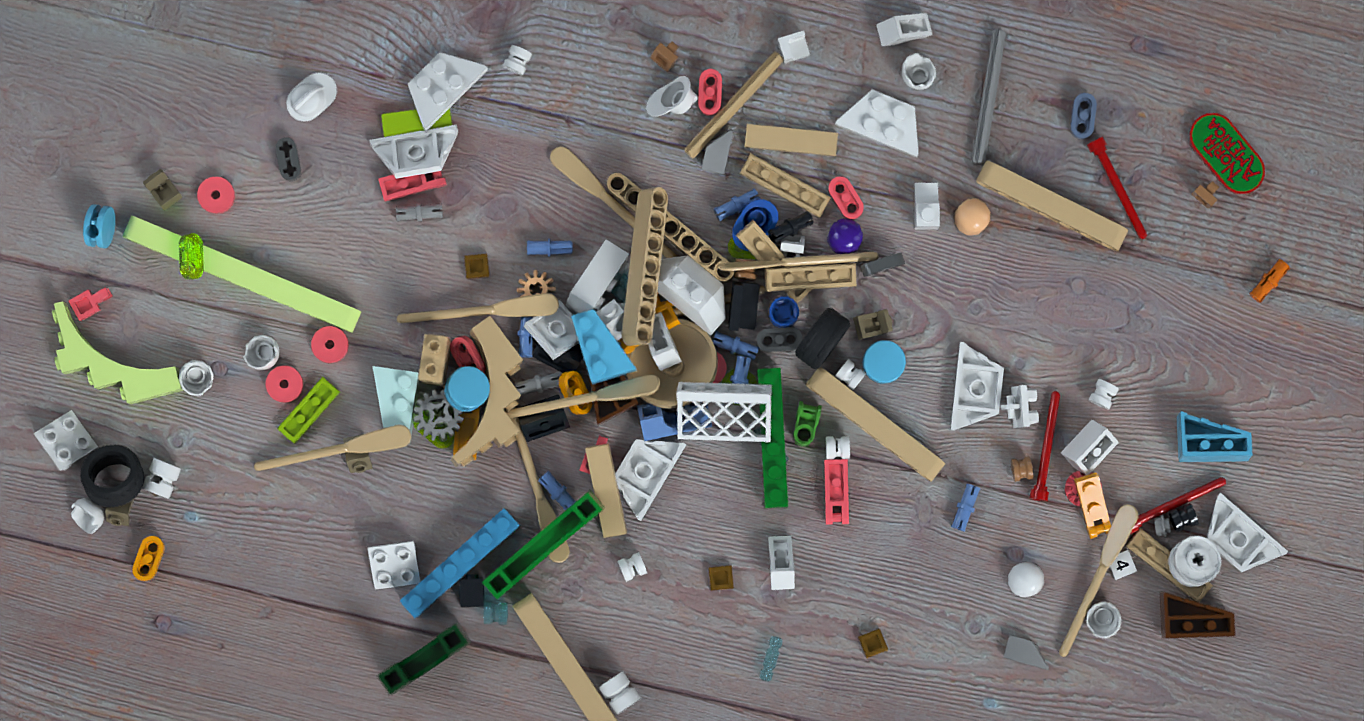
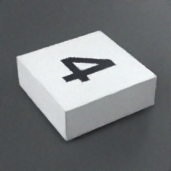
(1122, 565)

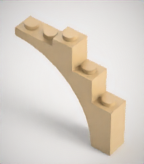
(499, 360)

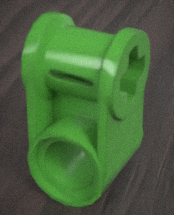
(806, 421)

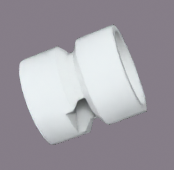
(167, 472)
(619, 692)

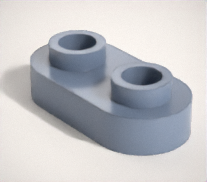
(1083, 116)

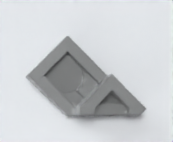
(717, 153)
(1024, 652)

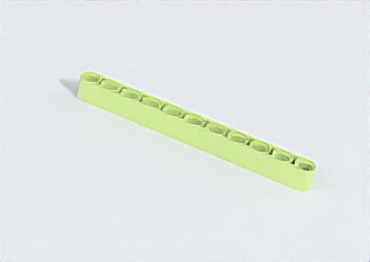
(247, 276)

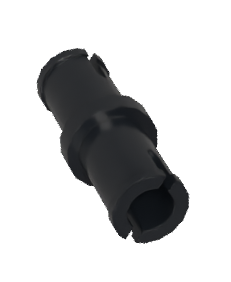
(790, 227)

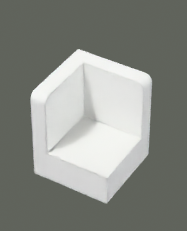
(793, 47)

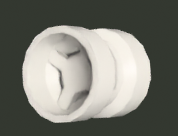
(517, 60)
(850, 374)
(1103, 394)
(843, 447)
(627, 569)

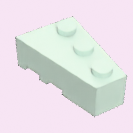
(396, 395)

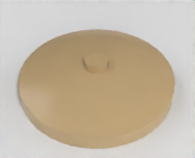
(697, 364)

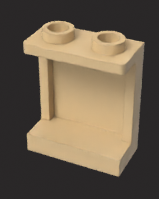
(434, 360)

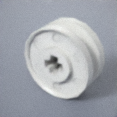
(1207, 559)

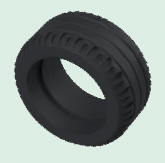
(822, 338)
(105, 457)

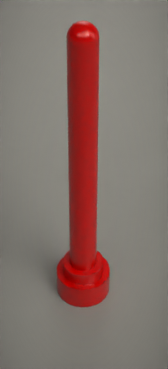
(1099, 148)
(1039, 491)
(1176, 502)

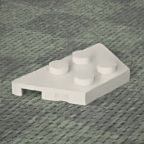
(442, 85)
(883, 121)
(416, 151)
(976, 388)
(645, 472)
(1240, 538)

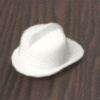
(311, 97)
(673, 98)

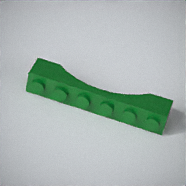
(774, 451)
(543, 544)

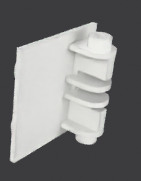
(65, 440)
(394, 565)

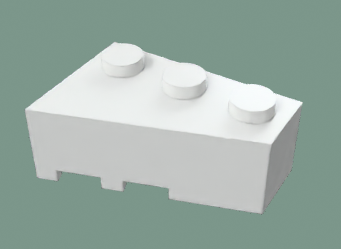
(598, 279)

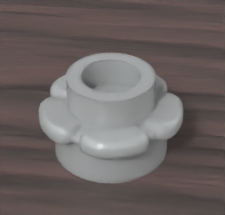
(1162, 526)

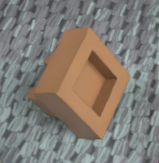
(665, 56)
(1205, 195)

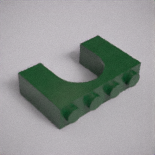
(425, 659)

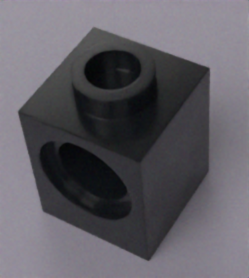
(472, 591)

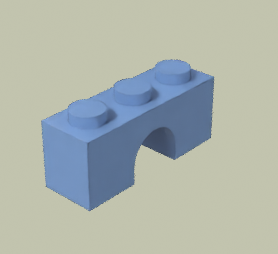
(659, 424)

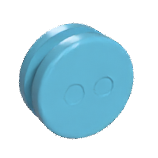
(99, 226)
(884, 361)
(467, 388)

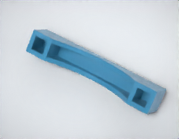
(459, 563)

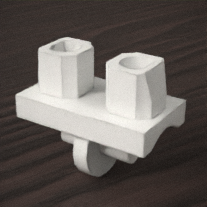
(1018, 406)

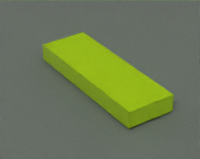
(409, 122)
(308, 410)

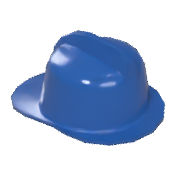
(760, 211)

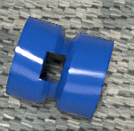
(783, 312)

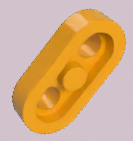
(575, 388)
(148, 558)

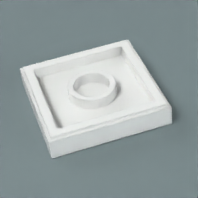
(554, 332)

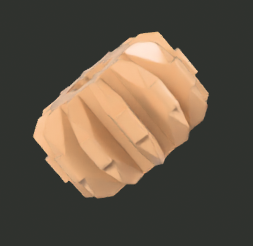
(534, 282)

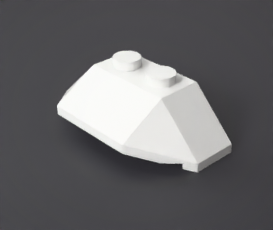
(693, 291)

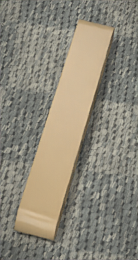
(1052, 205)
(676, 238)
(644, 266)
(875, 424)
(562, 660)

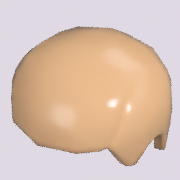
(972, 216)

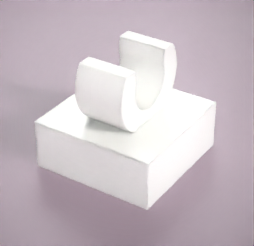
(793, 244)

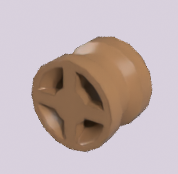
(748, 274)
(1021, 469)

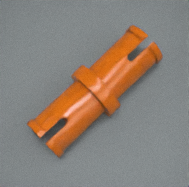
(1269, 280)

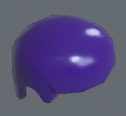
(845, 236)

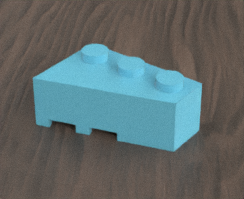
(600, 349)
(1211, 442)

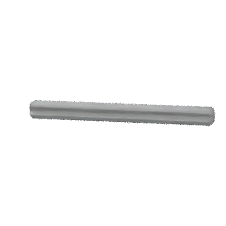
(988, 96)

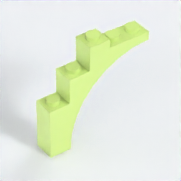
(79, 355)

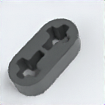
(294, 158)
(882, 264)

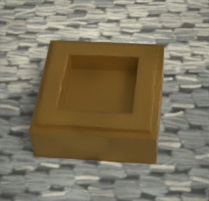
(476, 266)
(721, 577)
(873, 643)

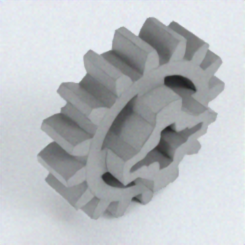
(430, 410)

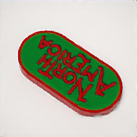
(1226, 153)

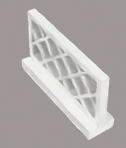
(729, 394)

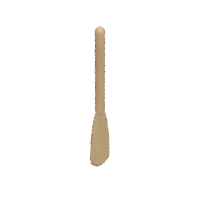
(577, 172)
(801, 261)
(524, 306)
(624, 390)
(375, 441)
(544, 509)
(1116, 539)

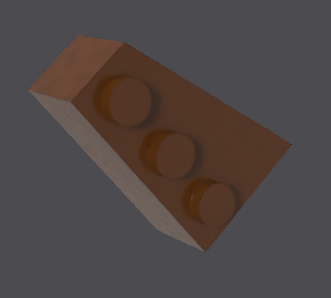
(609, 409)
(1193, 619)

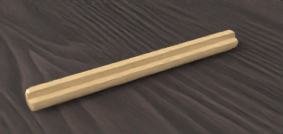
(733, 105)

